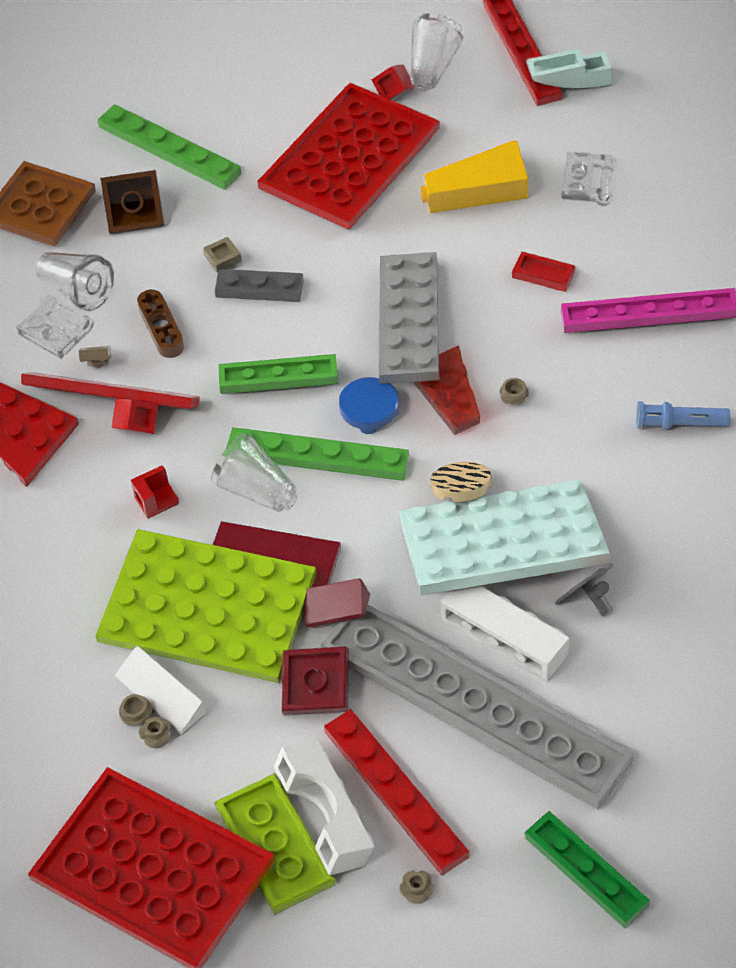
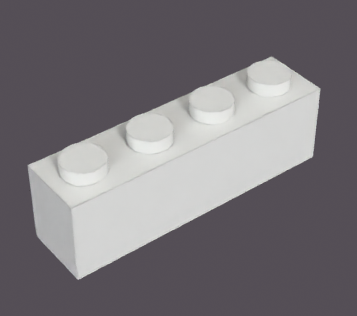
(506, 629)

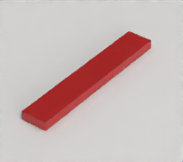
(520, 47)
(110, 390)

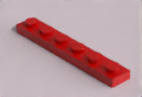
(396, 792)

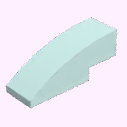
(571, 69)

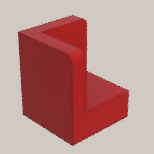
(393, 81)
(134, 416)
(154, 492)

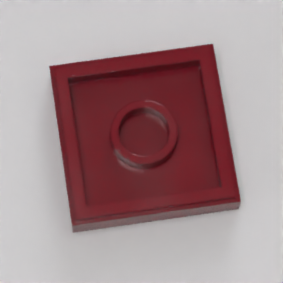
(315, 680)

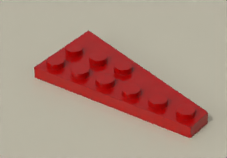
(30, 432)

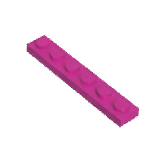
(648, 310)

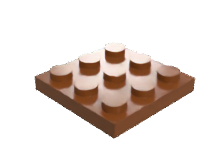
(42, 202)

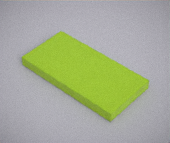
(269, 820)

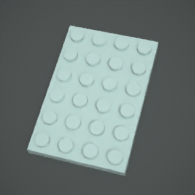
(503, 537)

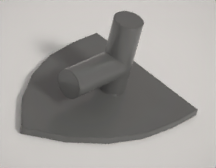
(594, 591)

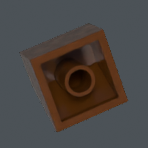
(132, 201)

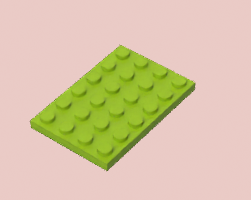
(206, 605)

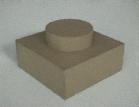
(222, 254)
(95, 355)

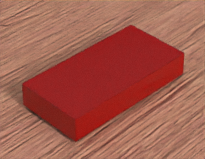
(543, 271)

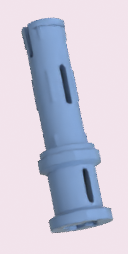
(680, 415)

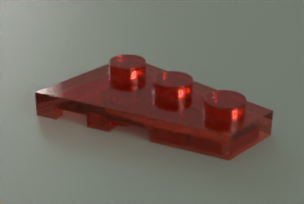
(452, 393)

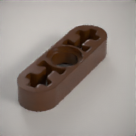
(159, 333)

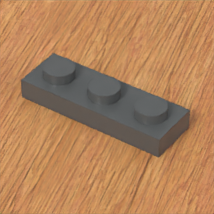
(259, 285)

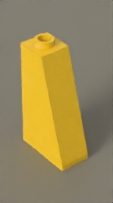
(477, 180)

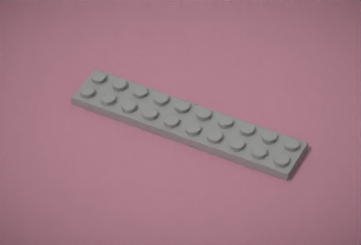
(482, 706)

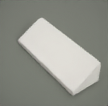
(165, 693)

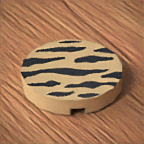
(461, 481)

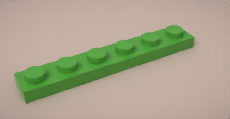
(169, 146)
(330, 454)

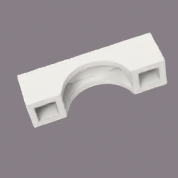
(308, 772)

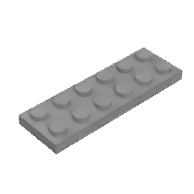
(408, 318)

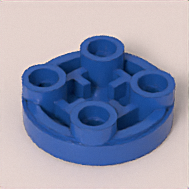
(368, 404)

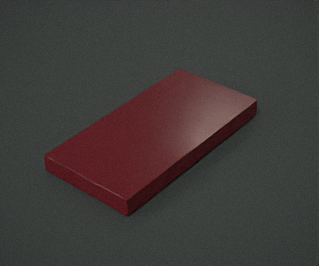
(283, 546)

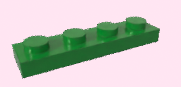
(587, 869)

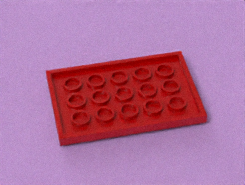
(348, 155)
(152, 868)

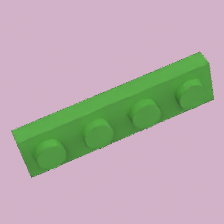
(278, 373)

